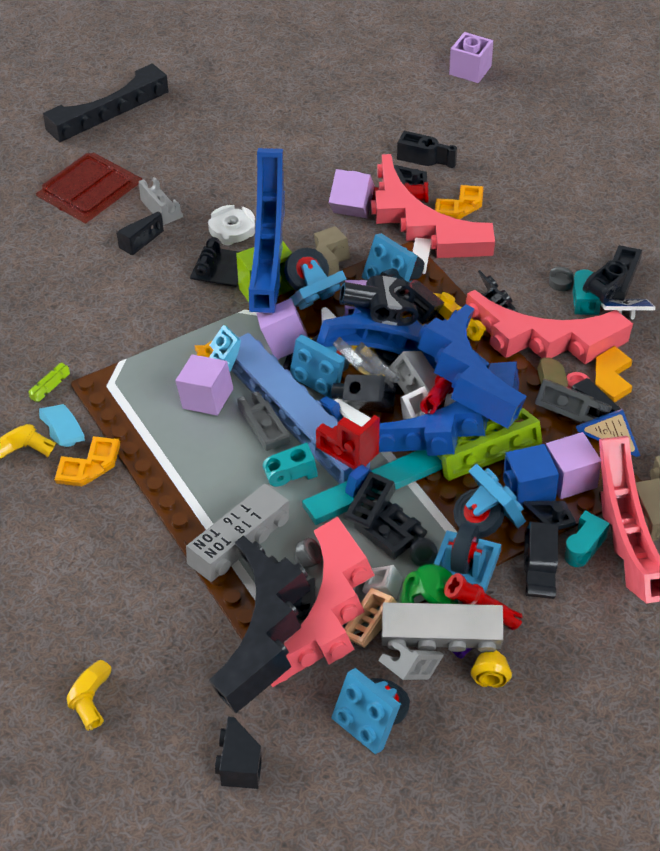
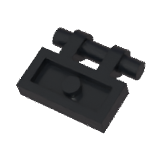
(388, 534)

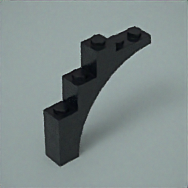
(261, 652)

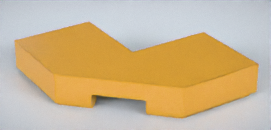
(468, 202)
(607, 368)
(100, 459)

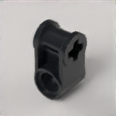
(606, 280)

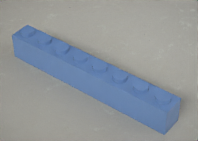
(288, 400)

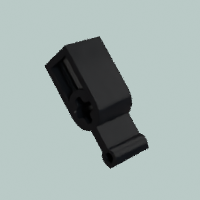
(425, 150)
(426, 301)
(541, 559)

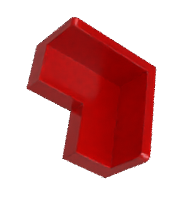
(349, 441)

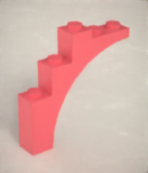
(448, 235)
(549, 337)
(624, 513)
(336, 603)

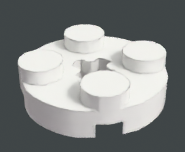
(242, 227)

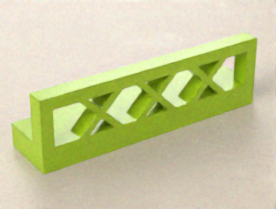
(492, 446)

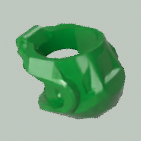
(429, 583)

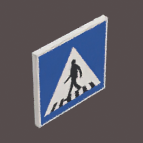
(628, 304)

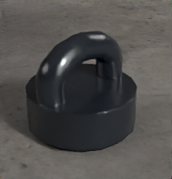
(423, 551)

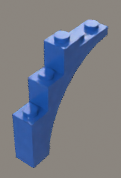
(268, 234)
(361, 328)
(472, 381)
(441, 430)

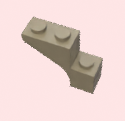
(333, 246)
(650, 500)

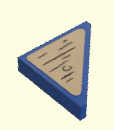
(609, 426)

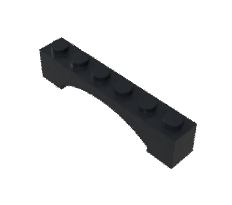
(71, 120)

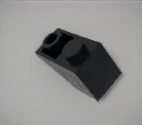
(240, 757)

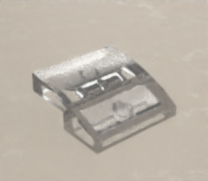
(365, 360)

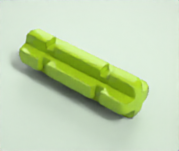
(49, 382)

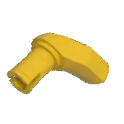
(24, 436)
(83, 691)

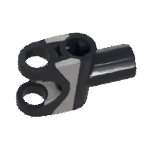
(381, 299)

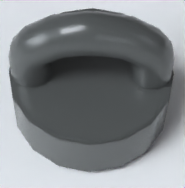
(560, 278)
(308, 553)

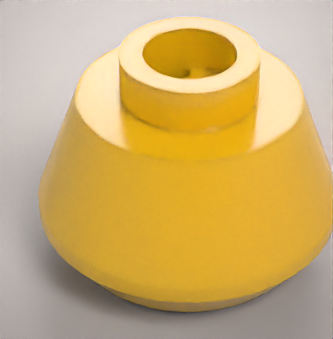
(491, 670)

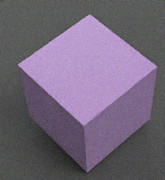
(471, 57)
(351, 193)
(282, 328)
(204, 384)
(576, 464)

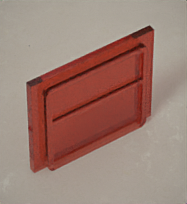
(88, 186)

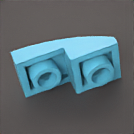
(225, 346)
(62, 425)

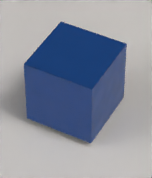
(531, 474)

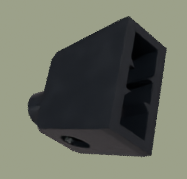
(366, 393)

